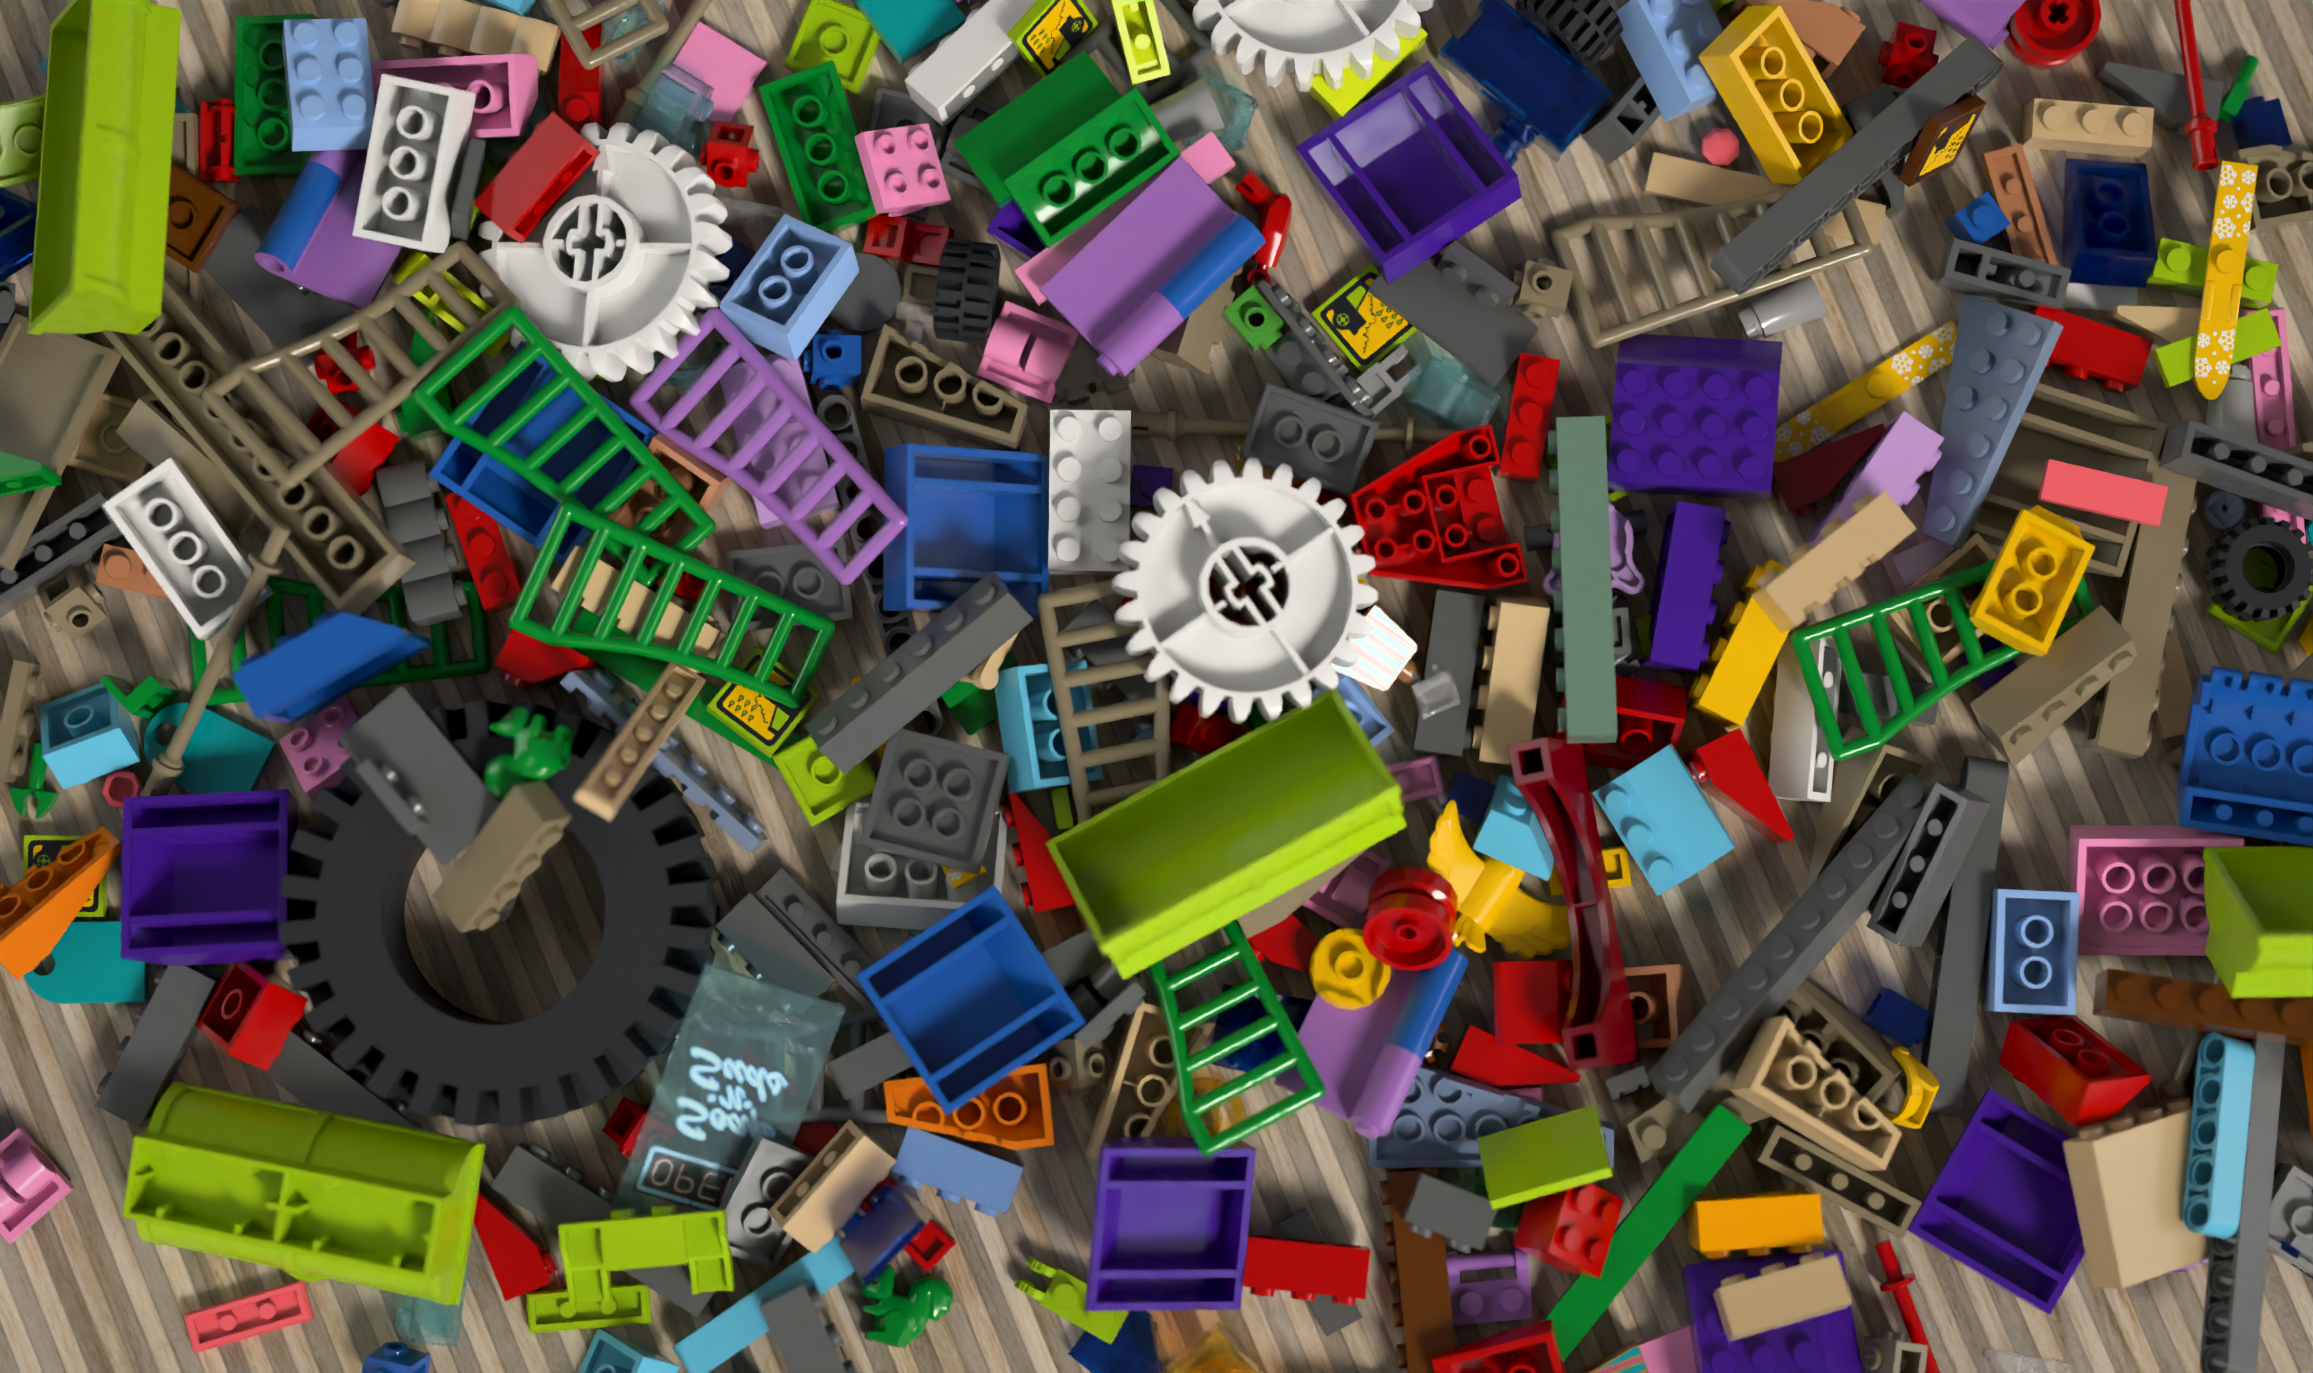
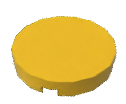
(1346, 971)

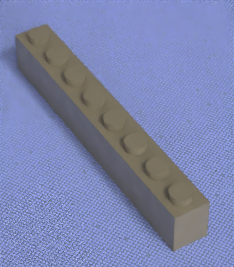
(2143, 608)

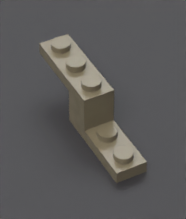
(17, 718)

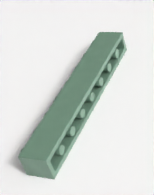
(1585, 580)

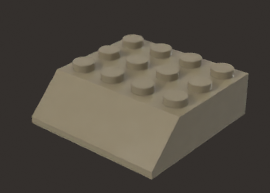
(2082, 434)

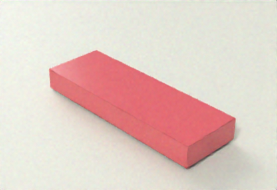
(2102, 493)
(249, 1316)

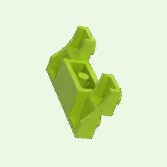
(646, 1241)

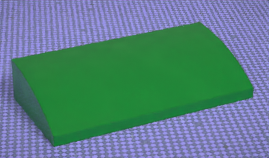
(261, 103)
(1034, 123)
(819, 147)
(1091, 168)

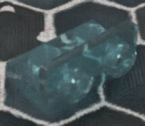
(429, 1322)

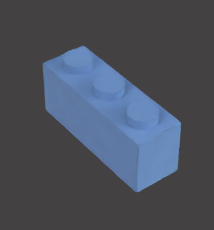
(957, 1170)

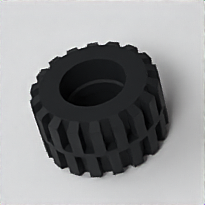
(1576, 26)
(966, 291)
(2229, 581)

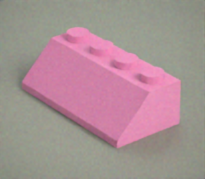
(502, 83)

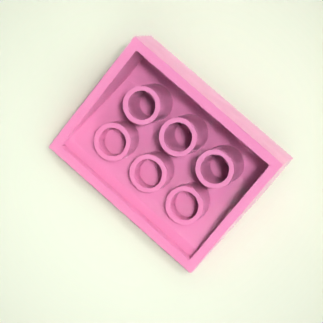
(2141, 888)

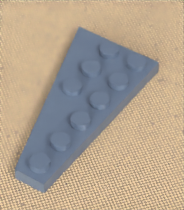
(1989, 388)
(610, 703)
(1448, 1114)

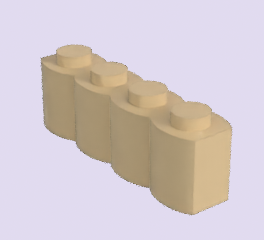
(474, 30)

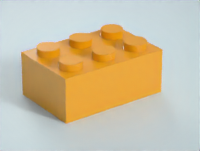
(1755, 1222)

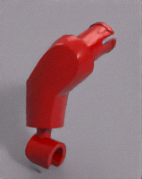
(1274, 222)

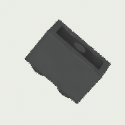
(1450, 1212)

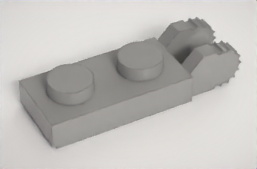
(1381, 385)

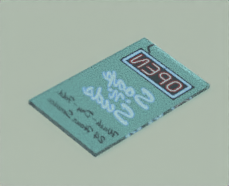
(735, 1070)

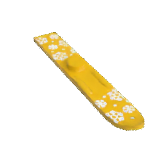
(2224, 277)
(1866, 393)

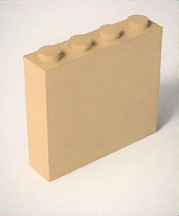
(2132, 1195)

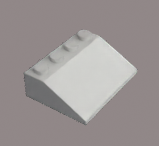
(903, 891)

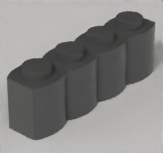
(419, 527)

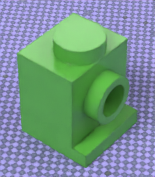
(1237, 318)

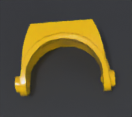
(1920, 1093)

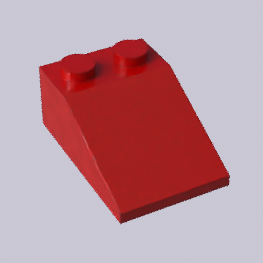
(1734, 778)
(1517, 1350)

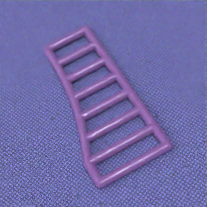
(734, 467)

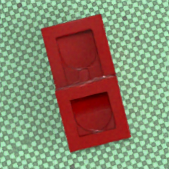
(906, 241)

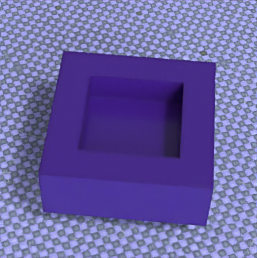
(1146, 482)
(1995, 674)

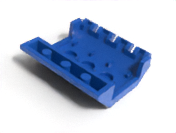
(2248, 757)

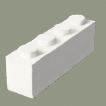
(967, 60)
(1799, 753)

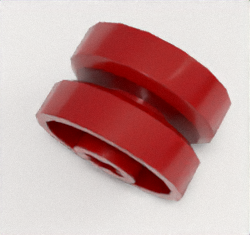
(2048, 44)
(1410, 918)

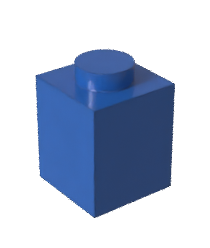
(1978, 220)

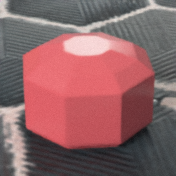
(1719, 147)
(120, 786)

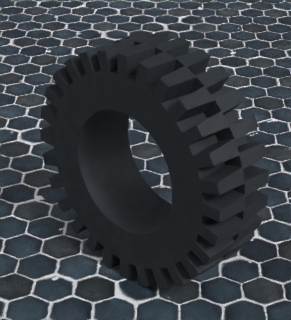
(475, 1068)

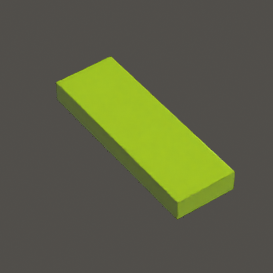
(2253, 336)
(551, 1309)

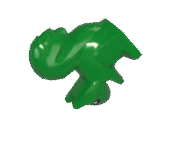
(535, 752)
(901, 1316)

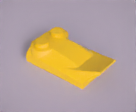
(2032, 581)

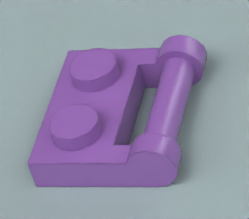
(1493, 1298)

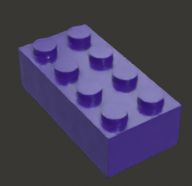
(1684, 585)

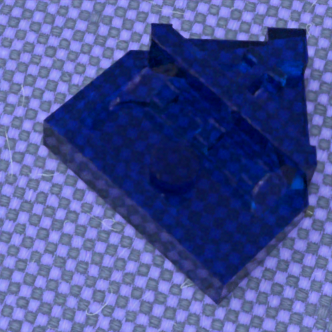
(1131, 1351)

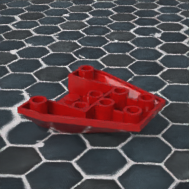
(1440, 517)

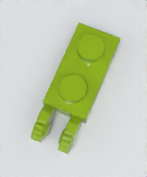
(1067, 1299)

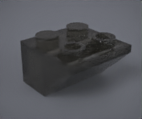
(1086, 376)

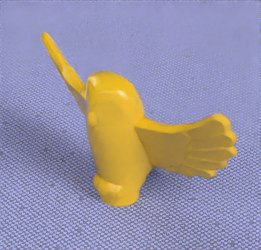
(1491, 897)

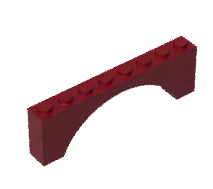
(1600, 1014)

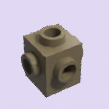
(1542, 288)
(72, 603)
(1077, 1066)
(1893, 1354)

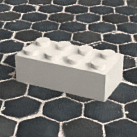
(414, 163)
(1089, 491)
(184, 546)

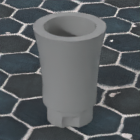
(1188, 112)
(1780, 309)
(2234, 406)

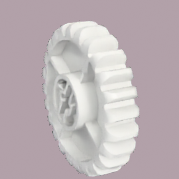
(1309, 35)
(618, 256)
(1230, 522)

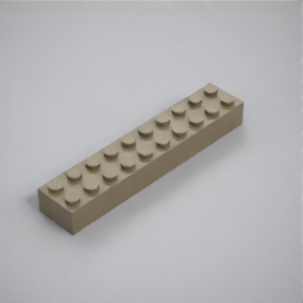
(330, 524)

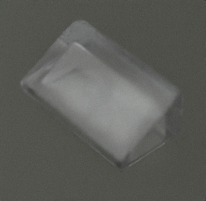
(749, 218)

